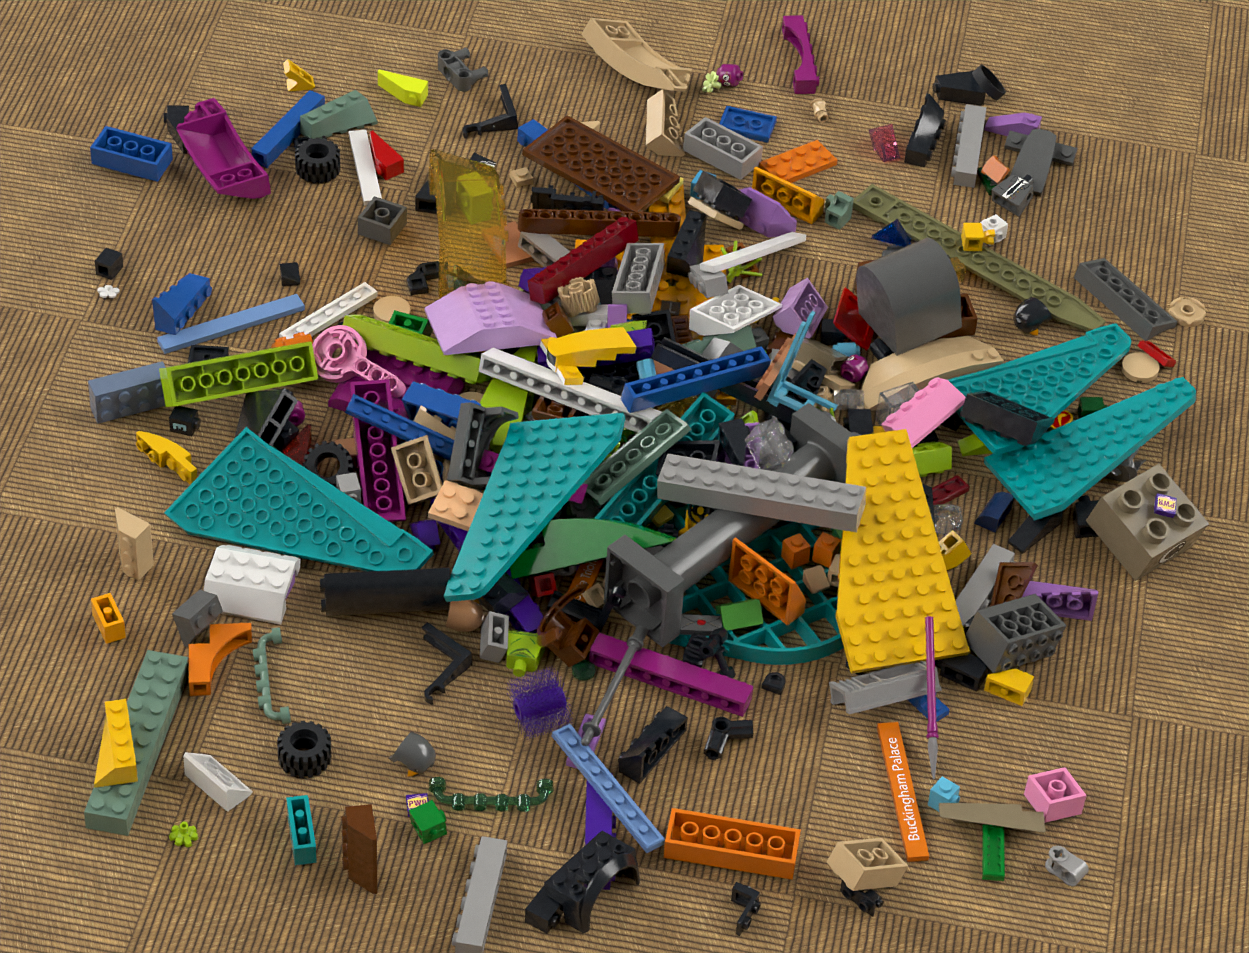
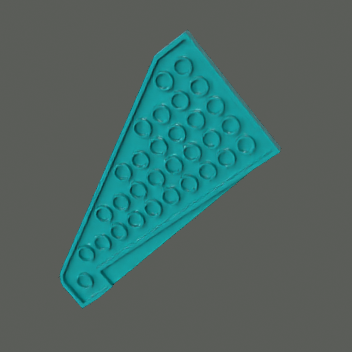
(1047, 378)
(529, 484)
(278, 506)

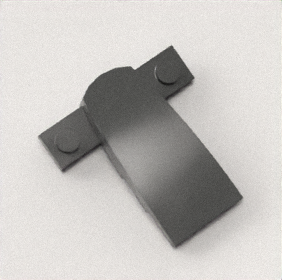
(1037, 154)

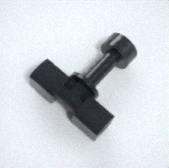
(714, 647)

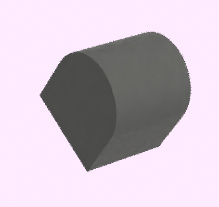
(910, 295)

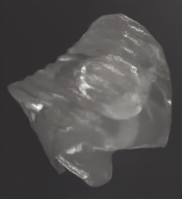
(947, 518)

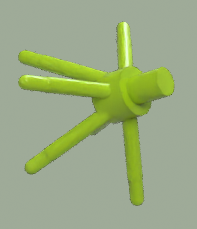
(738, 269)

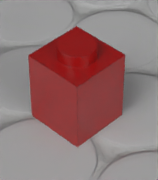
(542, 584)

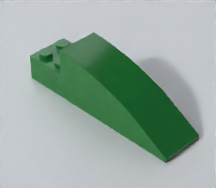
(579, 542)

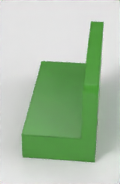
(740, 614)

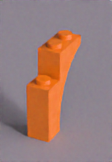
(207, 656)

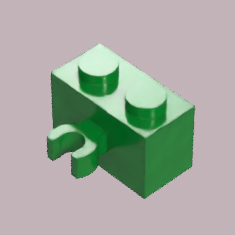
(411, 323)

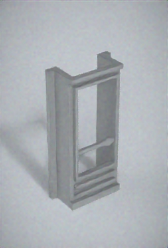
(882, 687)

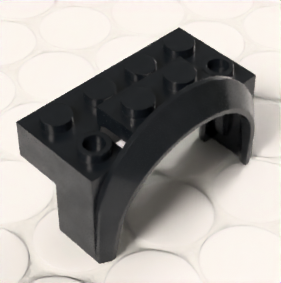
(591, 866)

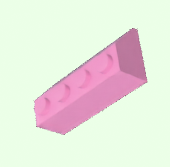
(926, 410)

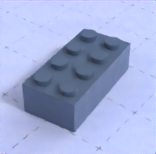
(126, 393)

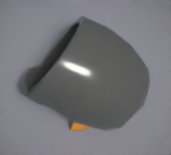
(415, 754)

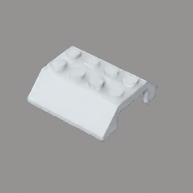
(251, 582)

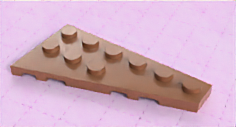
(774, 369)

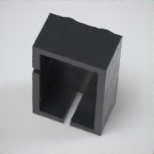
(722, 195)

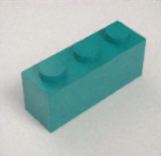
(301, 830)

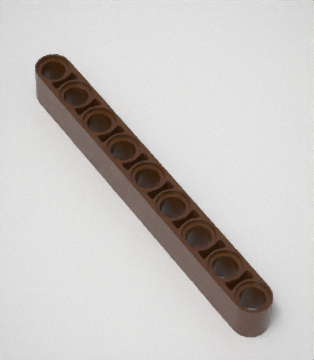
(592, 222)

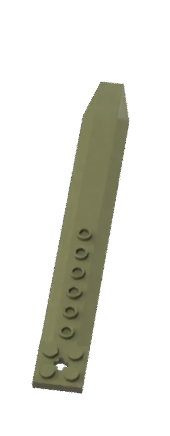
(982, 263)

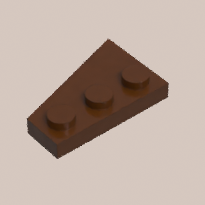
(1012, 581)

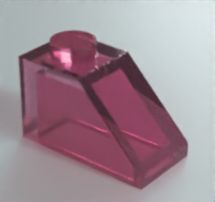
(884, 142)

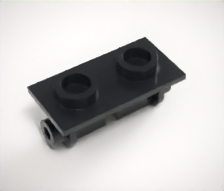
(866, 901)

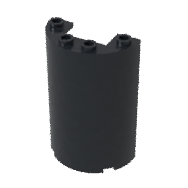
(384, 591)

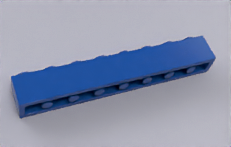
(695, 379)

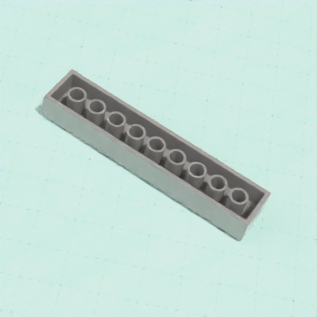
(761, 492)

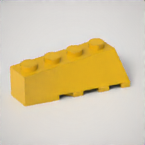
(116, 753)

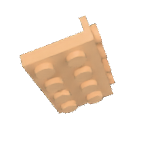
(455, 505)

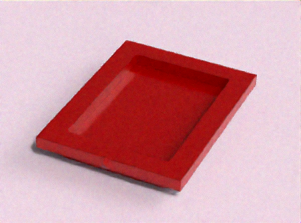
(850, 321)

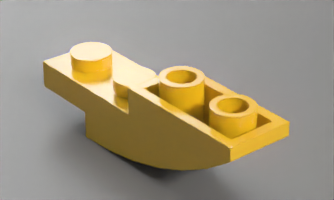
(167, 453)

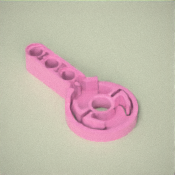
(351, 361)

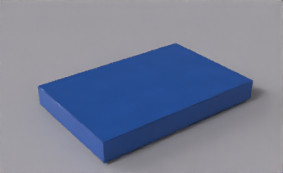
(749, 123)

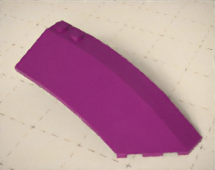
(221, 153)

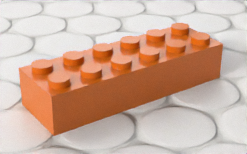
(732, 843)

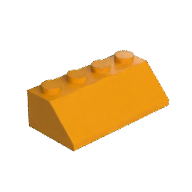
(793, 198)

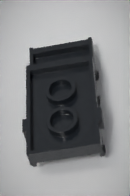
(549, 199)

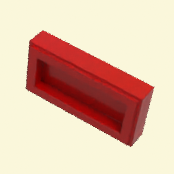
(1157, 353)

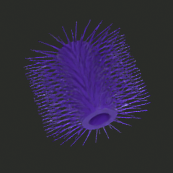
(539, 702)

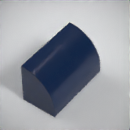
(995, 511)

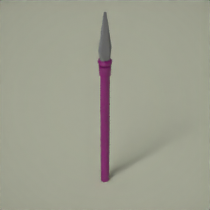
(932, 728)

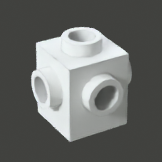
(998, 224)

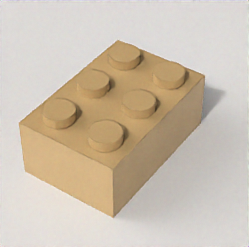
(867, 864)

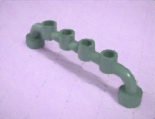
(263, 684)

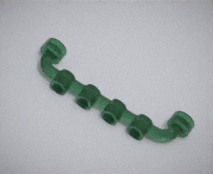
(501, 801)

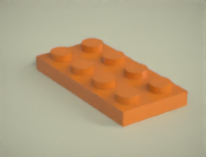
(799, 162)

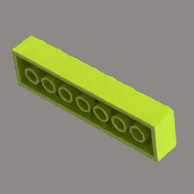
(415, 347)
(238, 374)

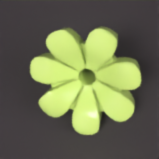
(711, 82)

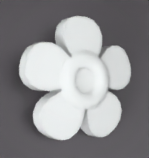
(108, 291)

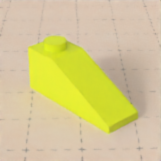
(405, 88)

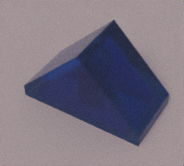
(893, 233)

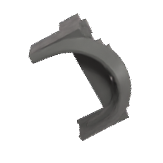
(472, 441)

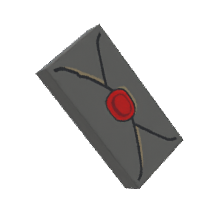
(699, 624)

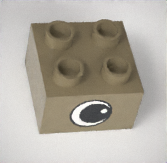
(1137, 534)

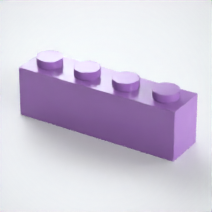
(1065, 600)

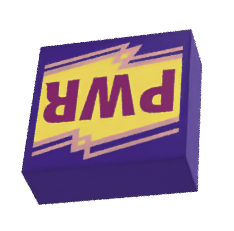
(1165, 505)
(415, 800)

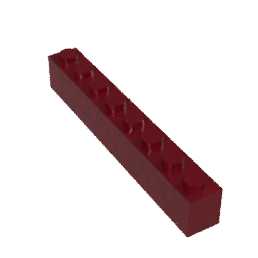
(583, 259)

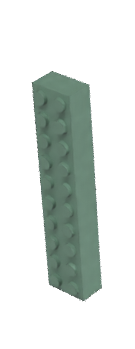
(150, 715)

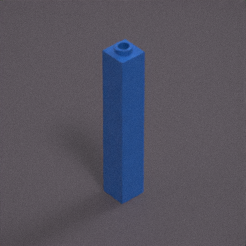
(284, 131)

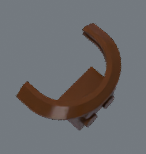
(563, 636)

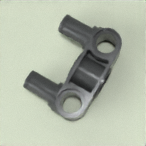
(456, 72)

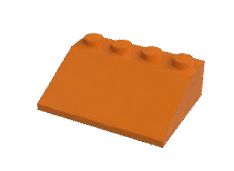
(765, 582)

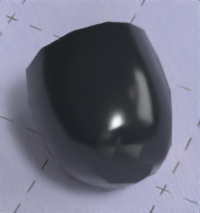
(1031, 315)

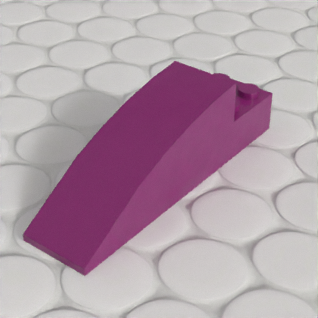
(375, 461)

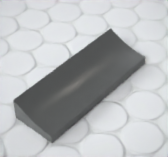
(1124, 298)

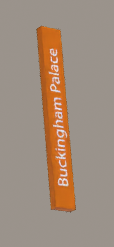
(903, 792)

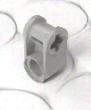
(1067, 867)

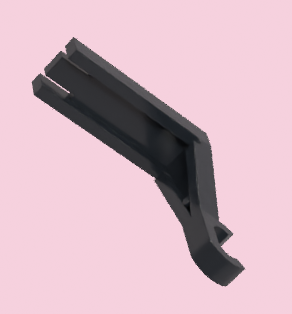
(499, 123)
(577, 610)
(461, 659)

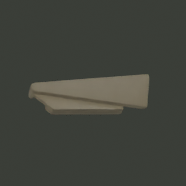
(993, 814)

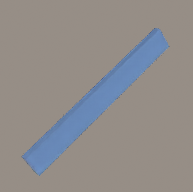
(231, 323)
(608, 788)

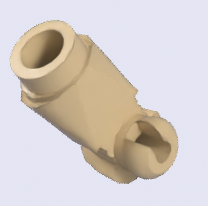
(819, 109)

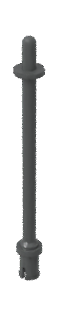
(634, 644)

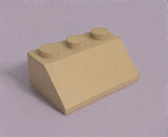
(417, 470)
(134, 544)

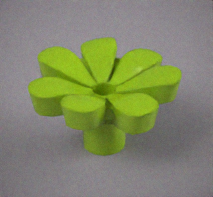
(183, 834)

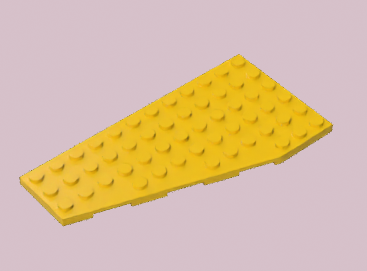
(893, 564)

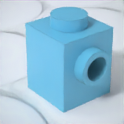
(943, 792)

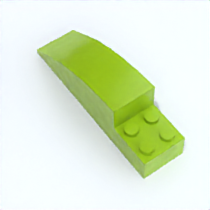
(510, 397)

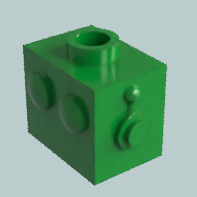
(428, 821)

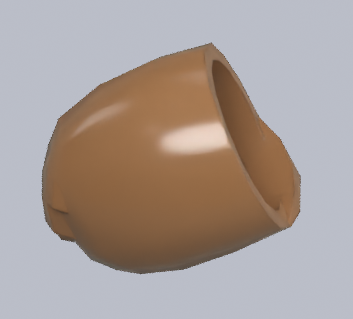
(465, 615)

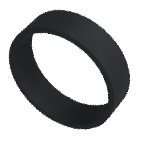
(988, 82)

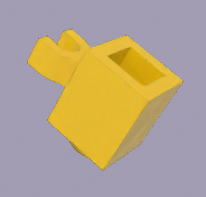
(974, 236)

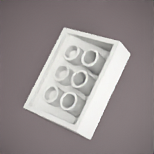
(730, 311)

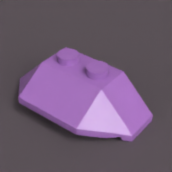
(767, 215)

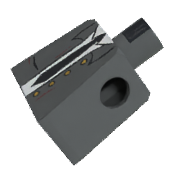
(1014, 193)

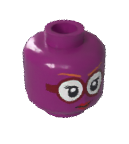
(729, 75)
(854, 368)

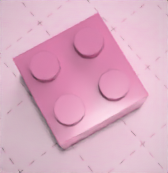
(1055, 794)

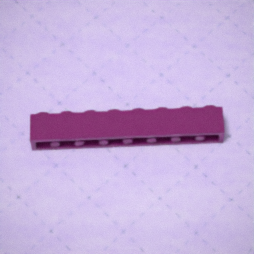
(673, 675)

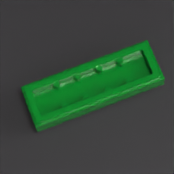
(993, 853)

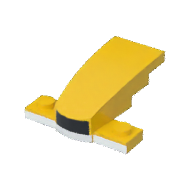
(584, 350)

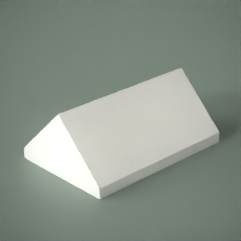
(215, 780)

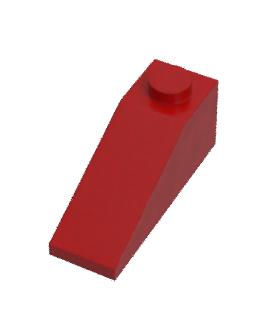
(386, 159)

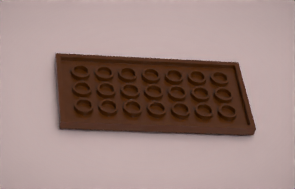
(601, 165)

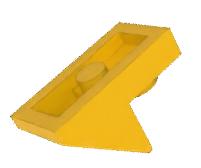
(297, 78)

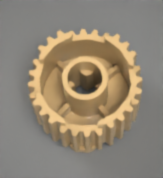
(579, 297)

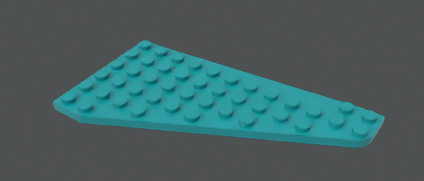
(1081, 453)

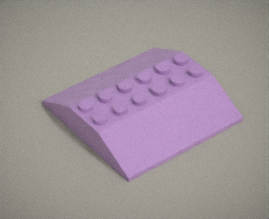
(486, 318)

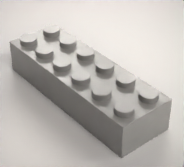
(639, 277)

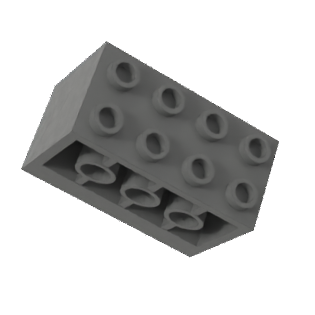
(1014, 633)

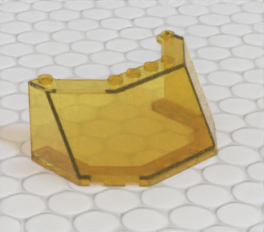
(468, 221)

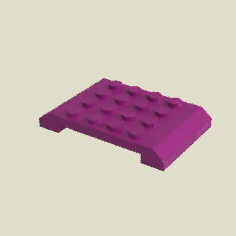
(406, 373)

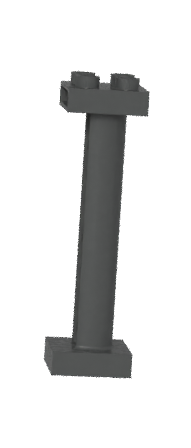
(659, 580)

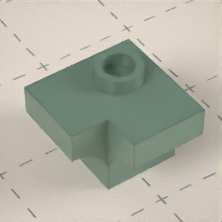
(838, 209)

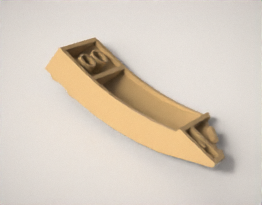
(632, 57)
(931, 360)

